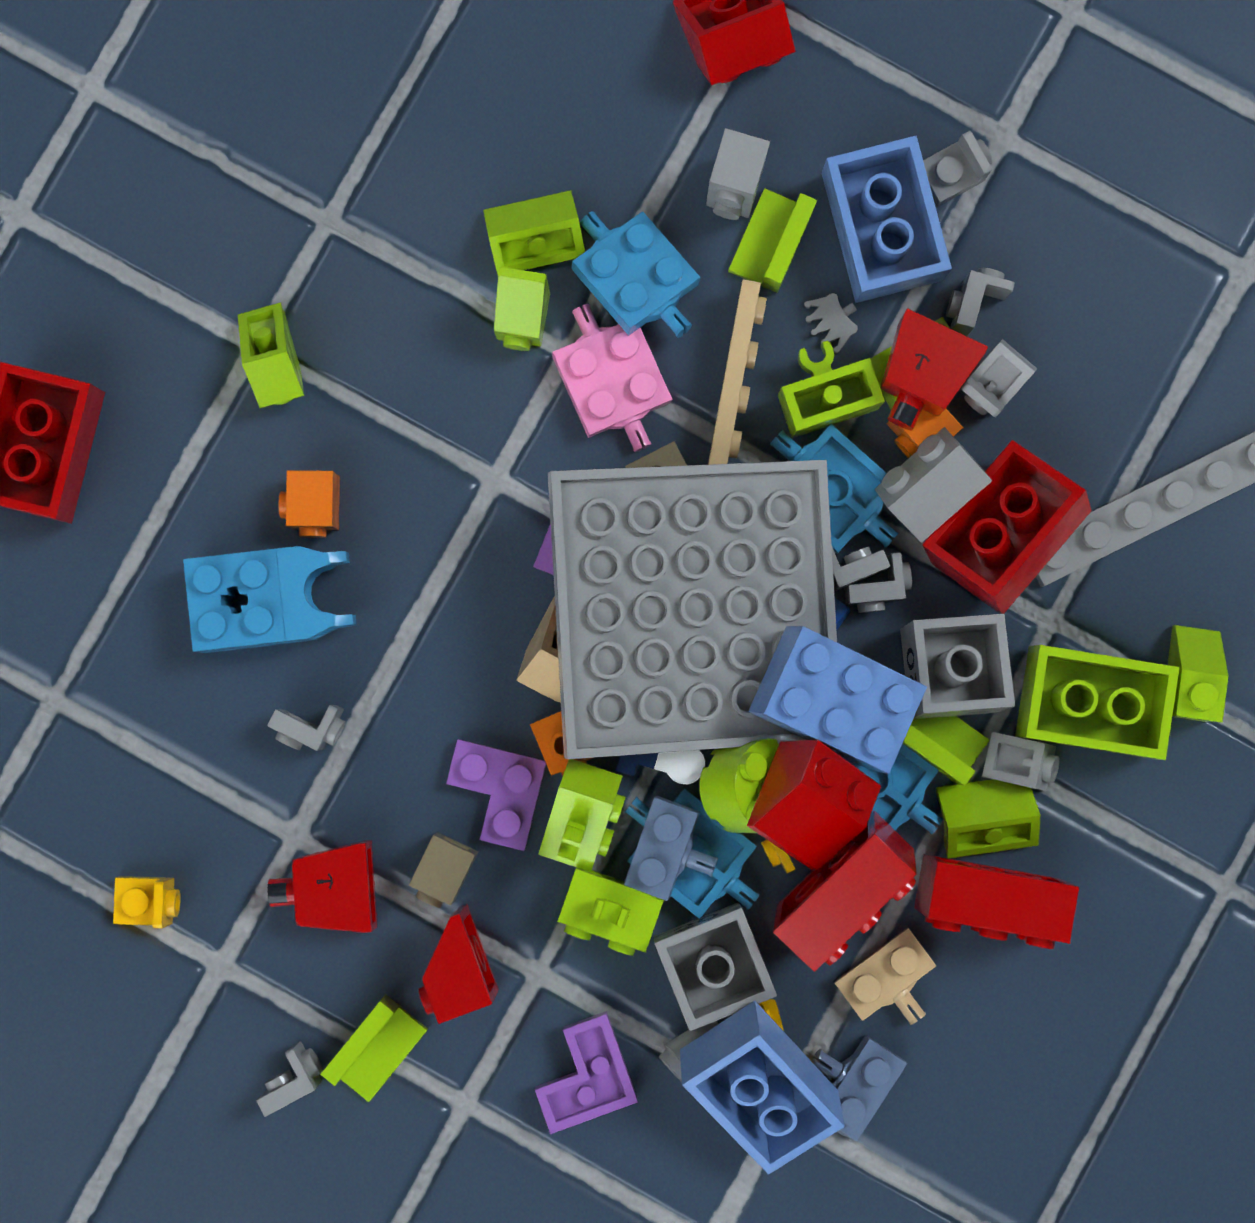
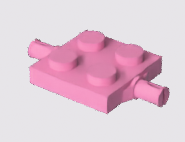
(611, 378)

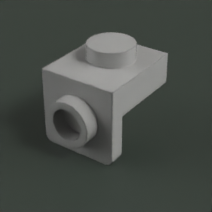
(966, 303)
(997, 379)
(872, 596)
(296, 731)

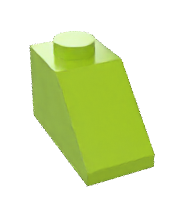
(521, 308)
(269, 356)
(1201, 673)

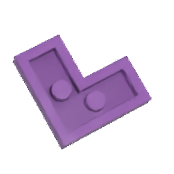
(509, 779)
(597, 1085)

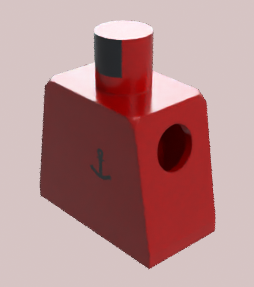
(926, 367)
(330, 889)

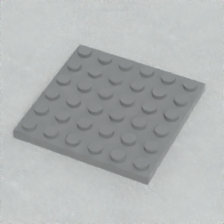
(680, 596)

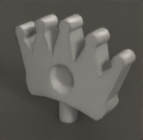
(833, 320)

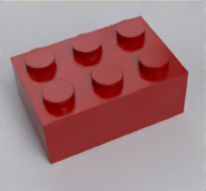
(45, 440)
(1009, 528)
(846, 894)
(996, 901)

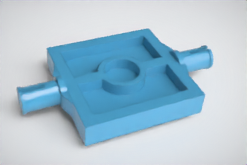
(635, 273)
(851, 485)
(904, 790)
(696, 889)

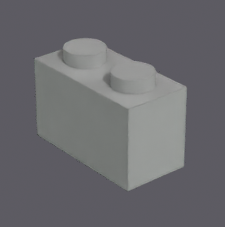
(736, 174)
(932, 484)

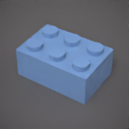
(886, 219)
(837, 698)
(761, 1087)

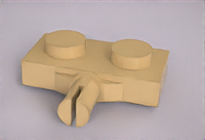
(887, 977)

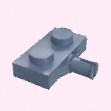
(666, 849)
(861, 1081)

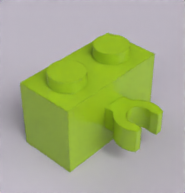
(829, 394)
(580, 815)
(609, 910)

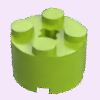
(734, 782)

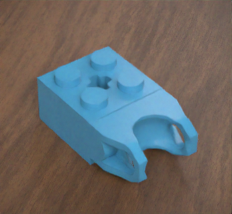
(277, 592)

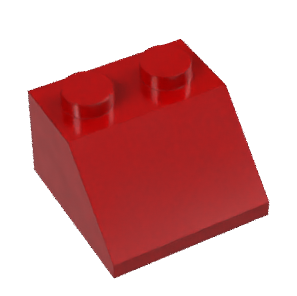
(734, 35)
(812, 802)
(458, 972)

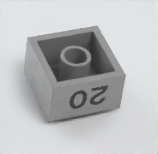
(960, 663)
(714, 966)

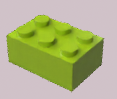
(1097, 701)

